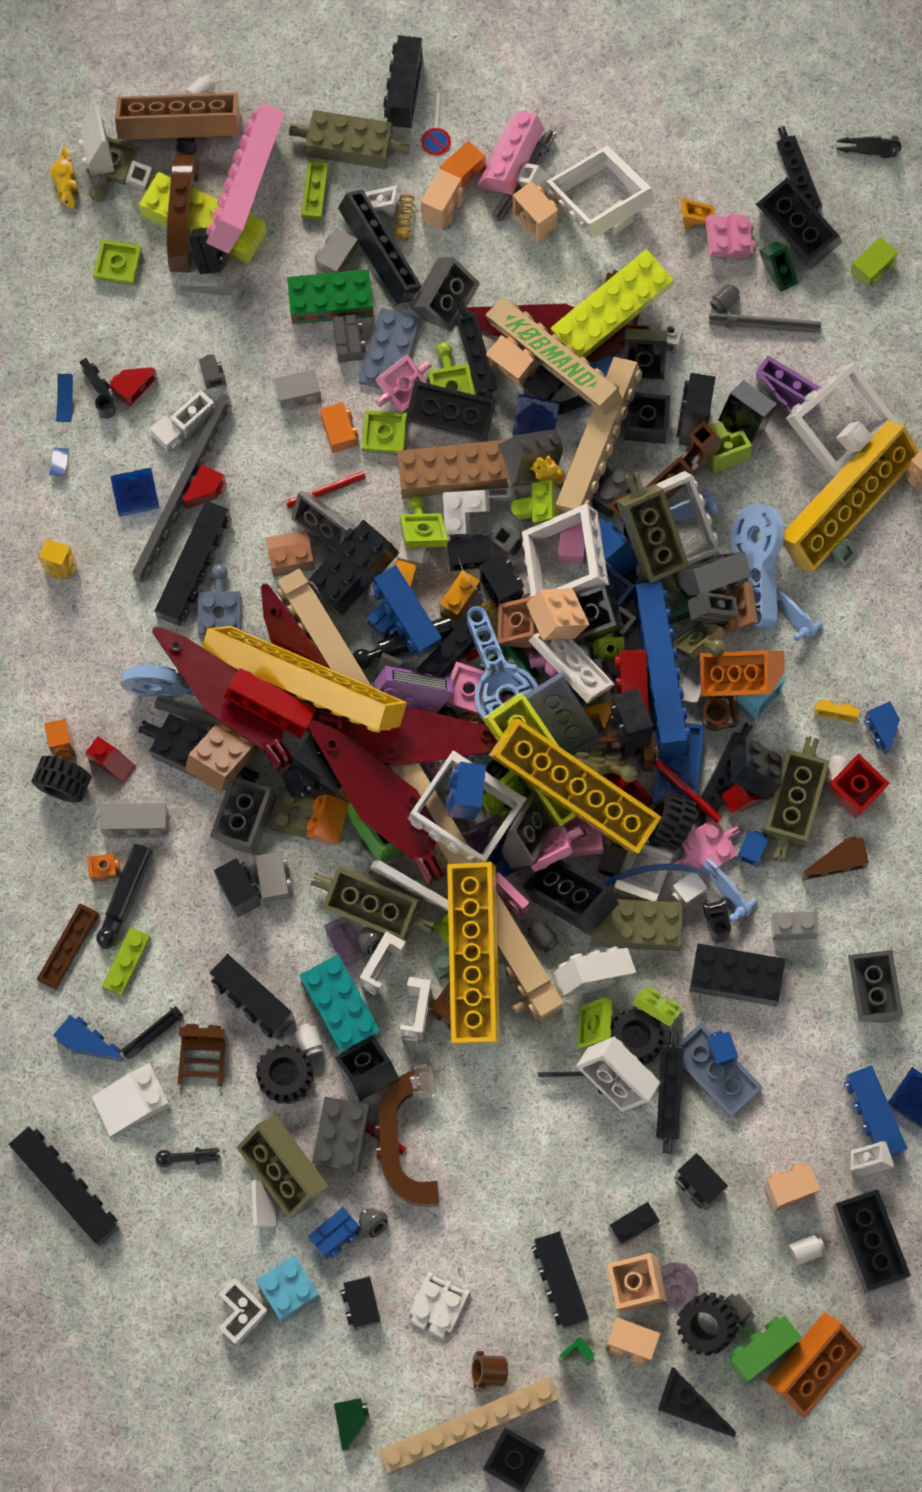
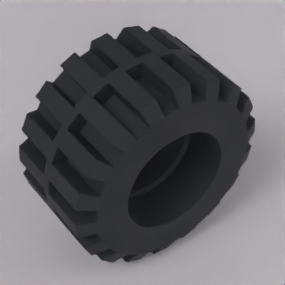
(61, 779)
(676, 821)
(648, 1023)
(284, 1055)
(692, 1331)

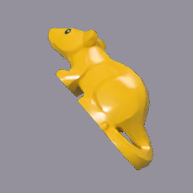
(63, 176)
(548, 470)

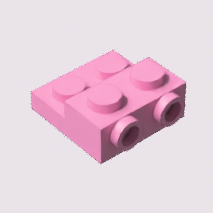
(730, 236)

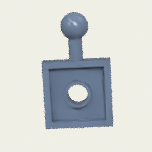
(210, 601)

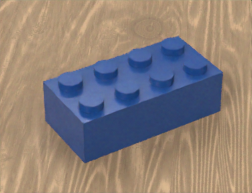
(406, 611)

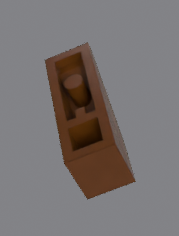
(843, 858)

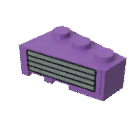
(783, 384)
(417, 690)

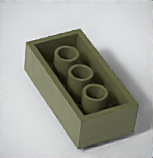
(641, 926)
(282, 1166)

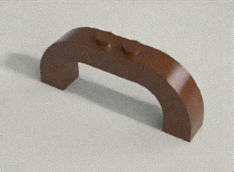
(184, 172)
(692, 460)
(411, 1191)

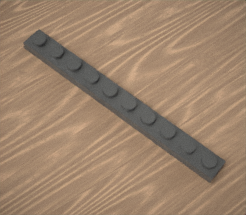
(170, 513)

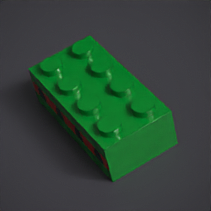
(329, 296)

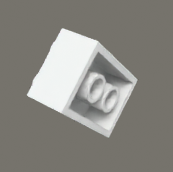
(593, 971)
(618, 1074)

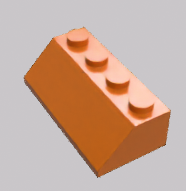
(741, 672)
(814, 1364)

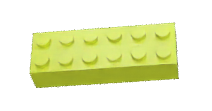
(155, 207)
(613, 305)
(498, 721)

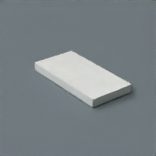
(574, 666)
(410, 885)

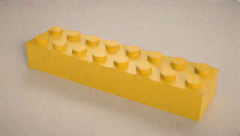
(849, 496)
(575, 786)
(473, 954)

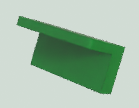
(582, 1350)

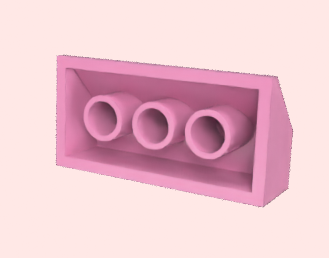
(511, 152)

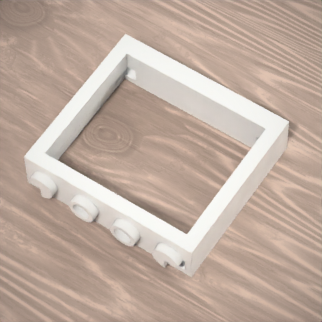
(587, 168)
(813, 398)
(702, 518)
(593, 542)
(492, 786)

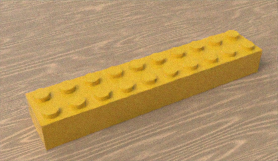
(306, 679)

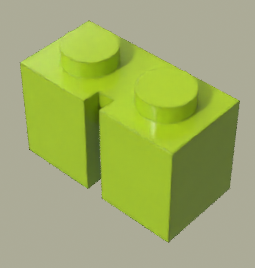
(874, 262)

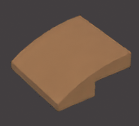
(746, 607)

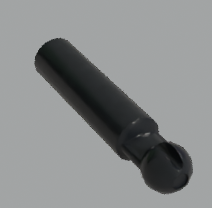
(396, 645)
(124, 895)

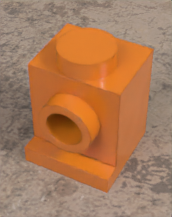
(99, 874)

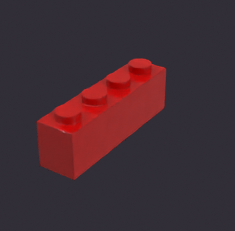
(632, 672)
(270, 703)

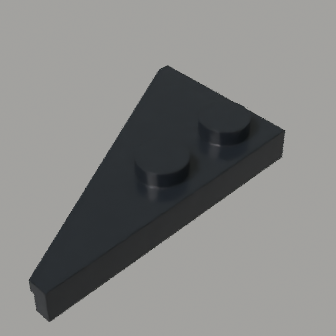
(686, 1403)

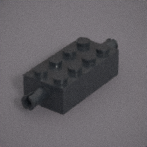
(177, 740)

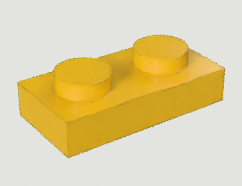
(843, 712)

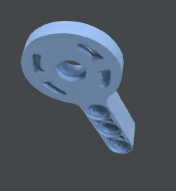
(760, 560)
(497, 673)
(154, 682)

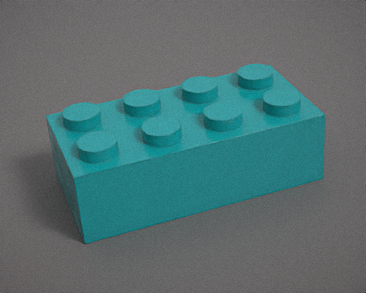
(339, 1004)

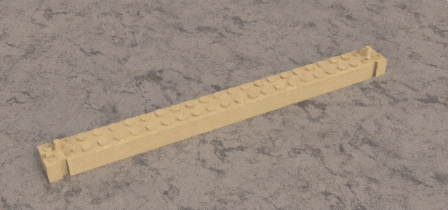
(513, 949)

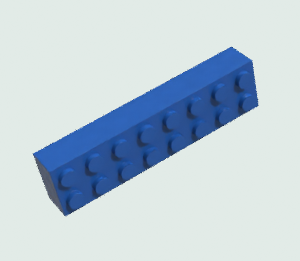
(662, 673)

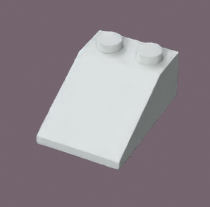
(95, 145)
(131, 1100)

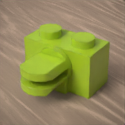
(732, 451)
(541, 504)

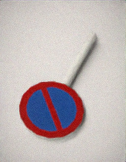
(436, 140)

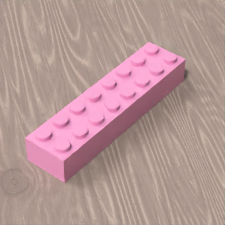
(244, 177)

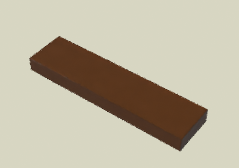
(68, 946)

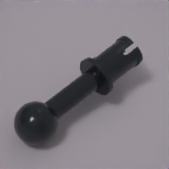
(165, 1158)

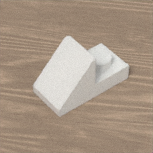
(384, 199)

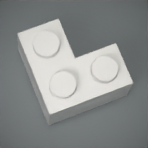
(458, 509)
(246, 1315)

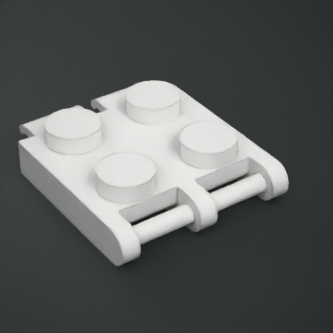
(437, 1306)

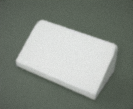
(692, 685)
(871, 1159)
(263, 1206)

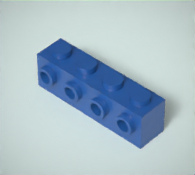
(874, 1110)

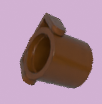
(717, 713)
(488, 1371)

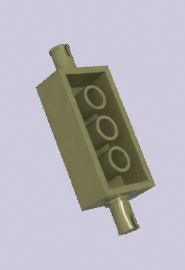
(349, 139)
(652, 532)
(796, 799)
(372, 903)

